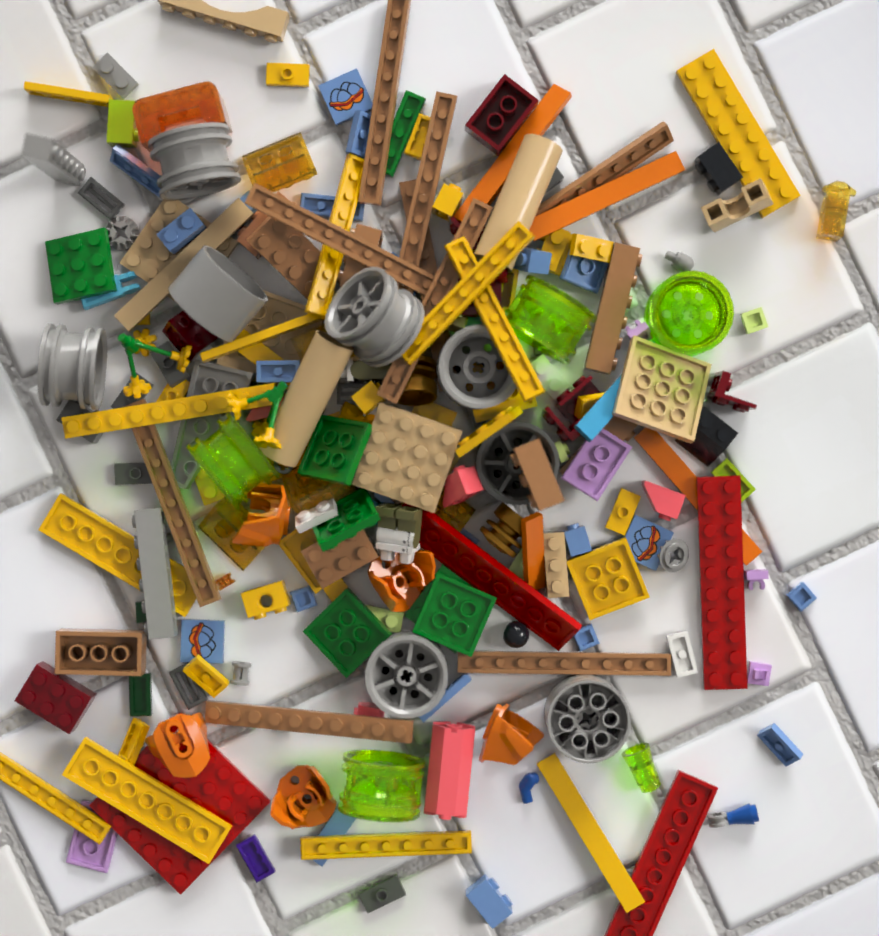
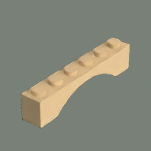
(266, 21)

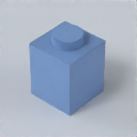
(576, 539)

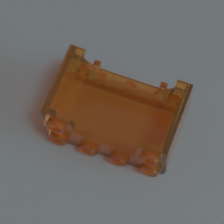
(177, 107)

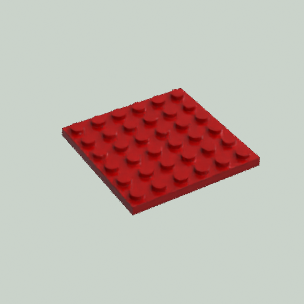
(217, 788)

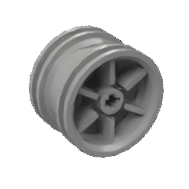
(194, 160)
(374, 317)
(72, 366)
(454, 384)
(430, 692)

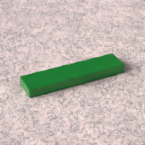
(402, 128)

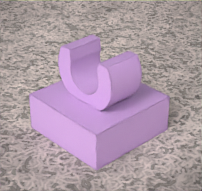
(642, 331)
(756, 575)
(759, 673)

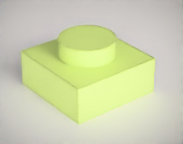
(754, 320)
(563, 451)

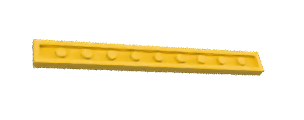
(160, 411)

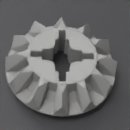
(131, 232)
(680, 550)

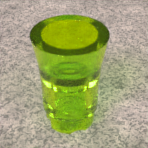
(642, 766)

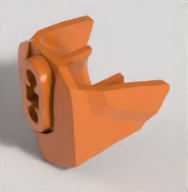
(266, 527)
(402, 583)
(190, 732)
(508, 737)
(292, 808)

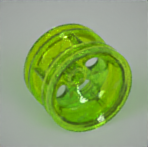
(549, 319)
(381, 785)

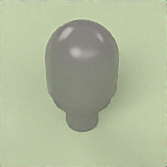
(680, 261)

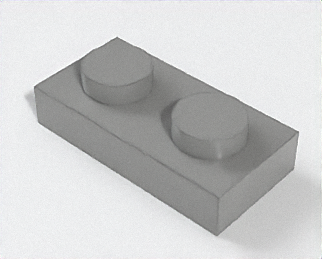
(115, 75)

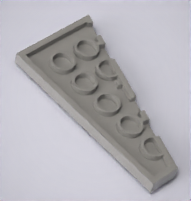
(205, 379)

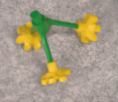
(143, 343)
(264, 427)

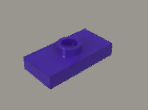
(255, 858)

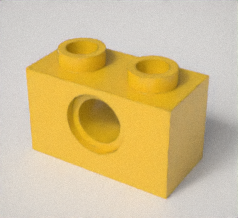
(447, 201)
(367, 397)
(253, 603)

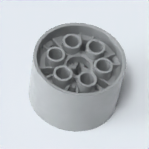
(217, 294)
(570, 688)

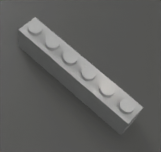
(53, 159)
(155, 573)

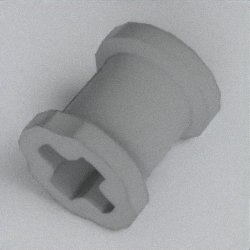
(243, 680)

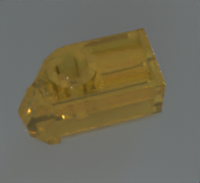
(834, 210)

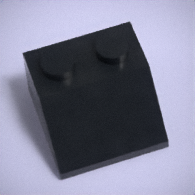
(711, 438)

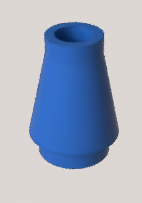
(743, 815)

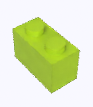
(121, 124)

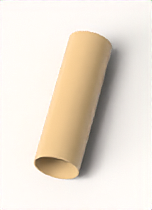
(521, 191)
(307, 397)

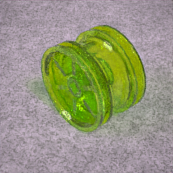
(715, 300)
(232, 461)

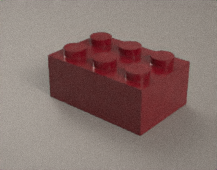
(501, 115)
(55, 697)

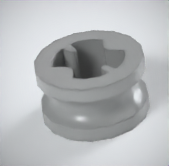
(717, 819)

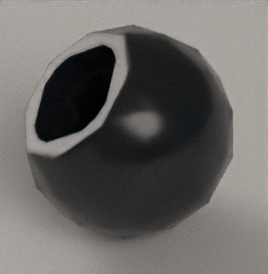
(516, 634)

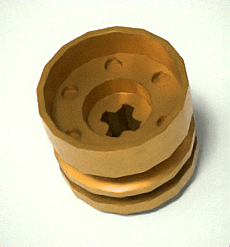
(421, 386)
(505, 530)

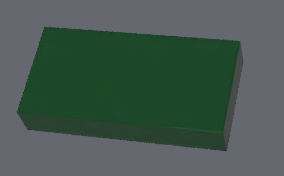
(140, 695)

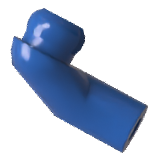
(526, 785)

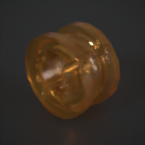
(225, 581)

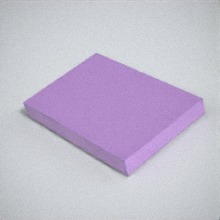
(596, 464)
(88, 853)

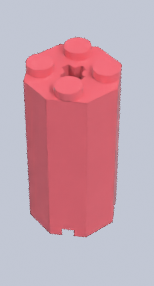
(449, 769)

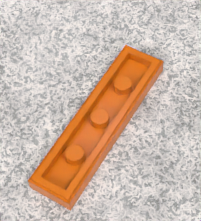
(533, 550)

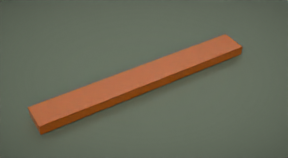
(537, 124)
(606, 195)
(683, 478)

